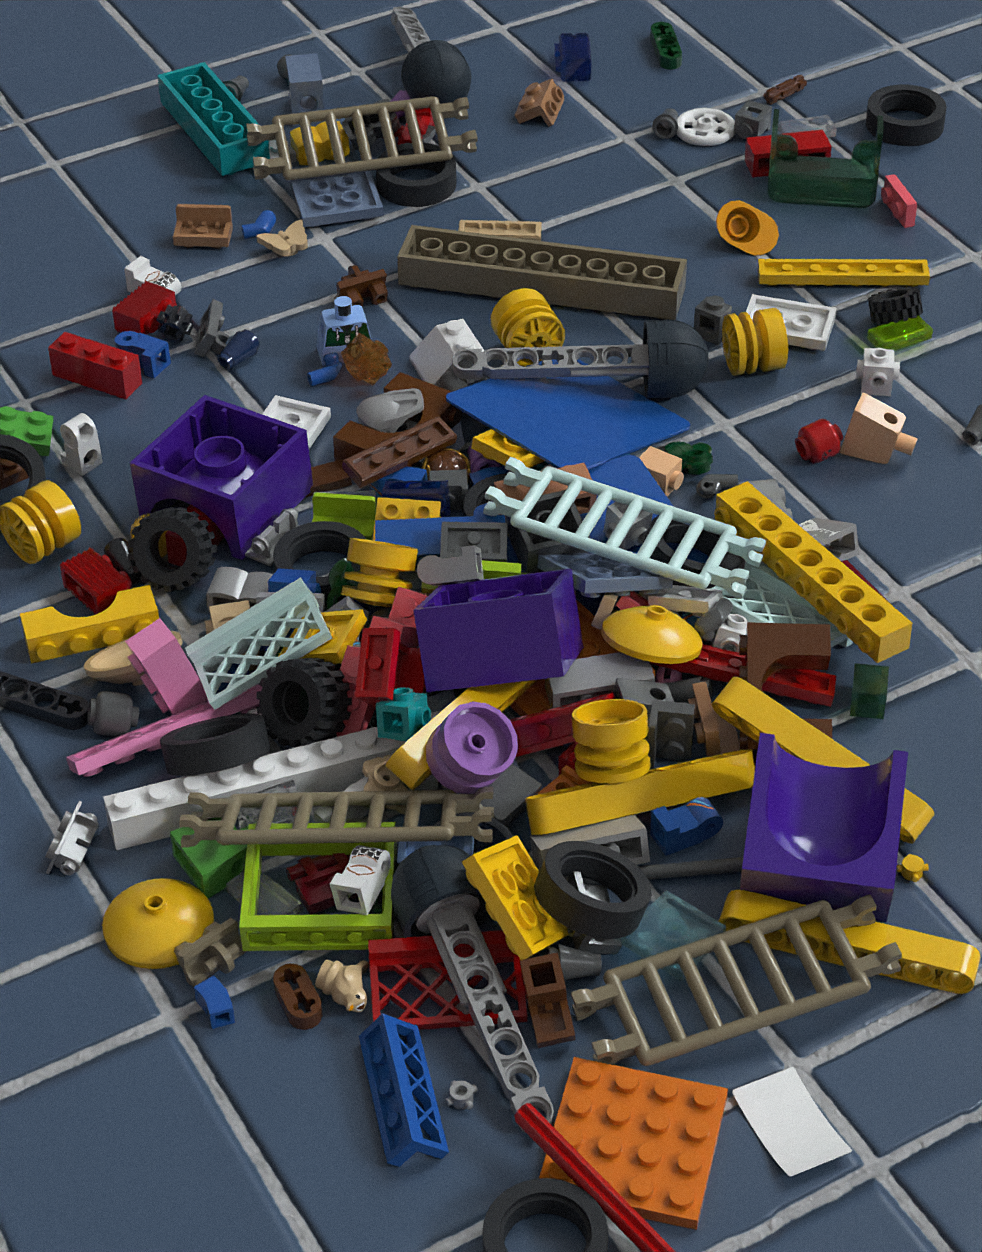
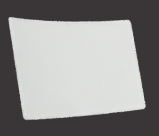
(789, 1122)

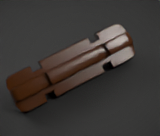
(785, 89)

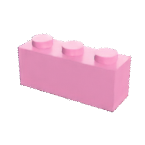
(165, 669)

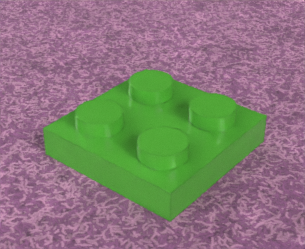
(28, 426)

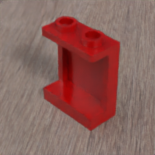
(386, 666)

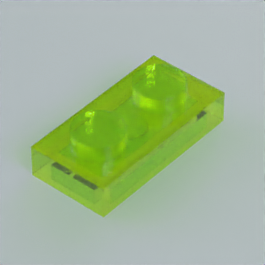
(900, 334)

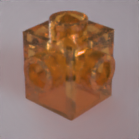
(366, 359)

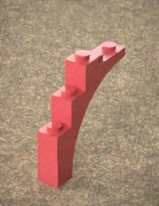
(400, 618)

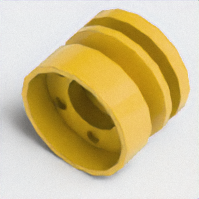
(526, 320)
(755, 341)
(39, 521)
(378, 570)
(611, 740)

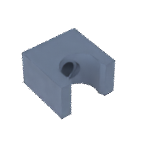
(304, 84)

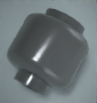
(112, 714)

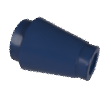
(240, 347)

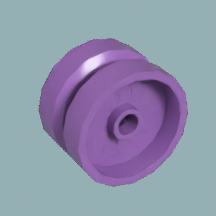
(471, 747)

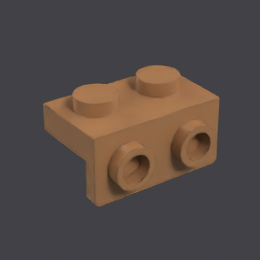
(542, 100)
(203, 225)
(711, 729)

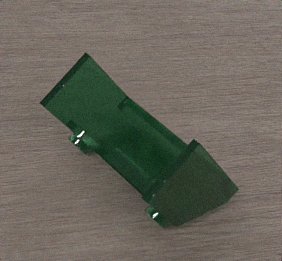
(824, 179)

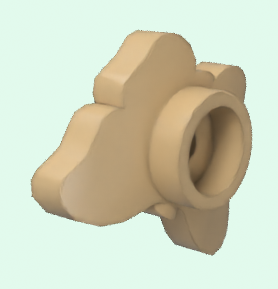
(287, 242)
(376, 773)

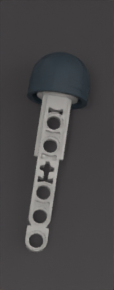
(432, 65)
(669, 359)
(438, 901)

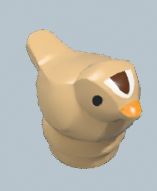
(343, 983)

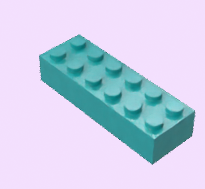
(211, 117)

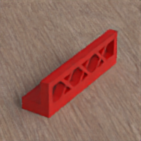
(548, 727)

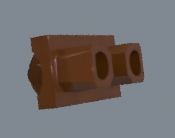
(363, 284)

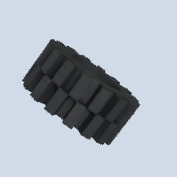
(895, 305)

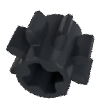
(175, 322)

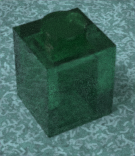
(869, 691)

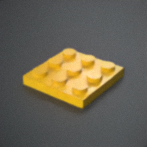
(507, 882)

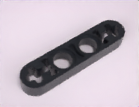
(65, 711)

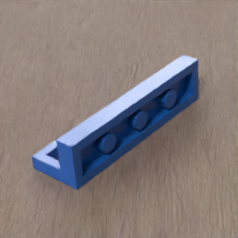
(392, 1090)

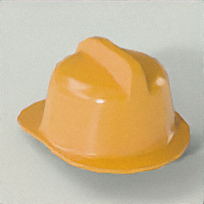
(747, 228)

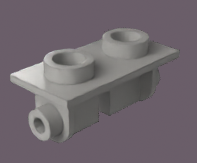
(264, 544)
(65, 852)

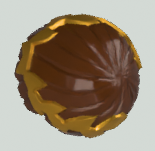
(446, 460)

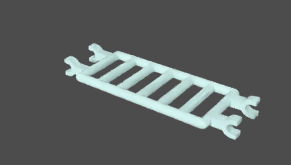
(711, 571)

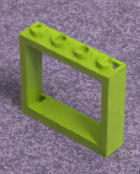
(311, 931)

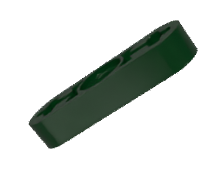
(666, 45)

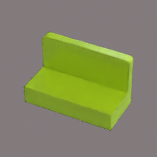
(347, 509)

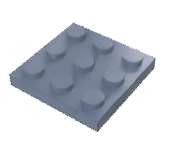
(336, 198)
(599, 574)

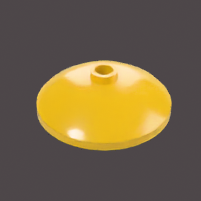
(652, 635)
(153, 919)

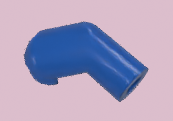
(263, 224)

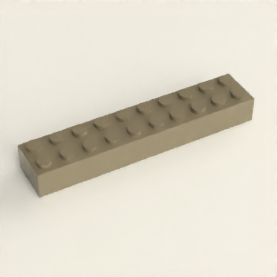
(560, 272)

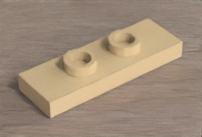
(513, 229)

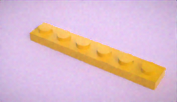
(843, 272)

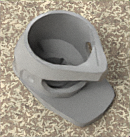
(391, 410)

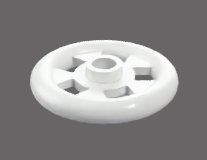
(705, 127)

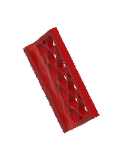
(422, 952)

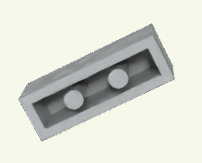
(595, 677)
(621, 834)

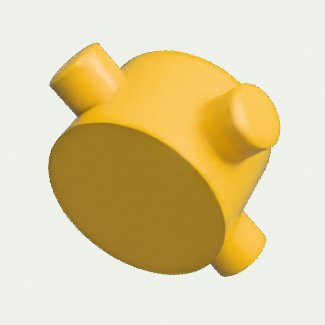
(912, 867)

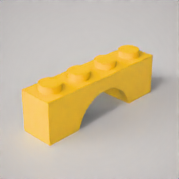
(56, 635)

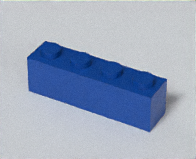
(422, 532)

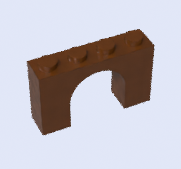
(356, 437)
(778, 648)

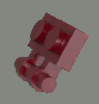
(315, 879)

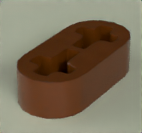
(291, 998)

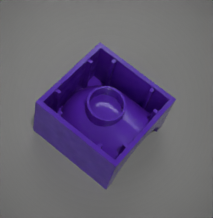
(228, 466)
(499, 630)
(823, 829)

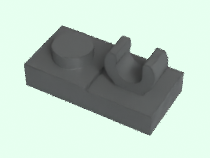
(209, 333)

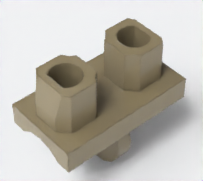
(211, 952)

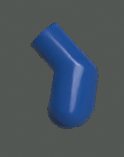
(328, 372)

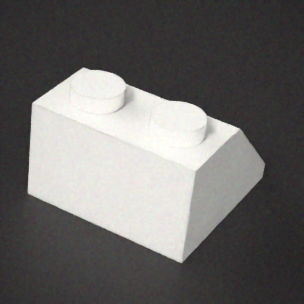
(435, 352)

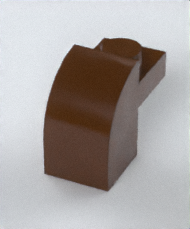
(547, 1000)

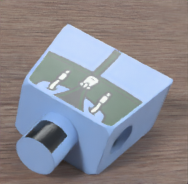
(340, 327)

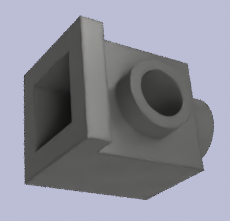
(750, 126)
(711, 313)
(457, 485)

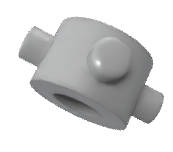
(461, 1095)

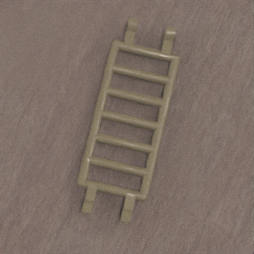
(264, 167)
(229, 808)
(834, 921)

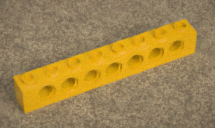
(816, 573)

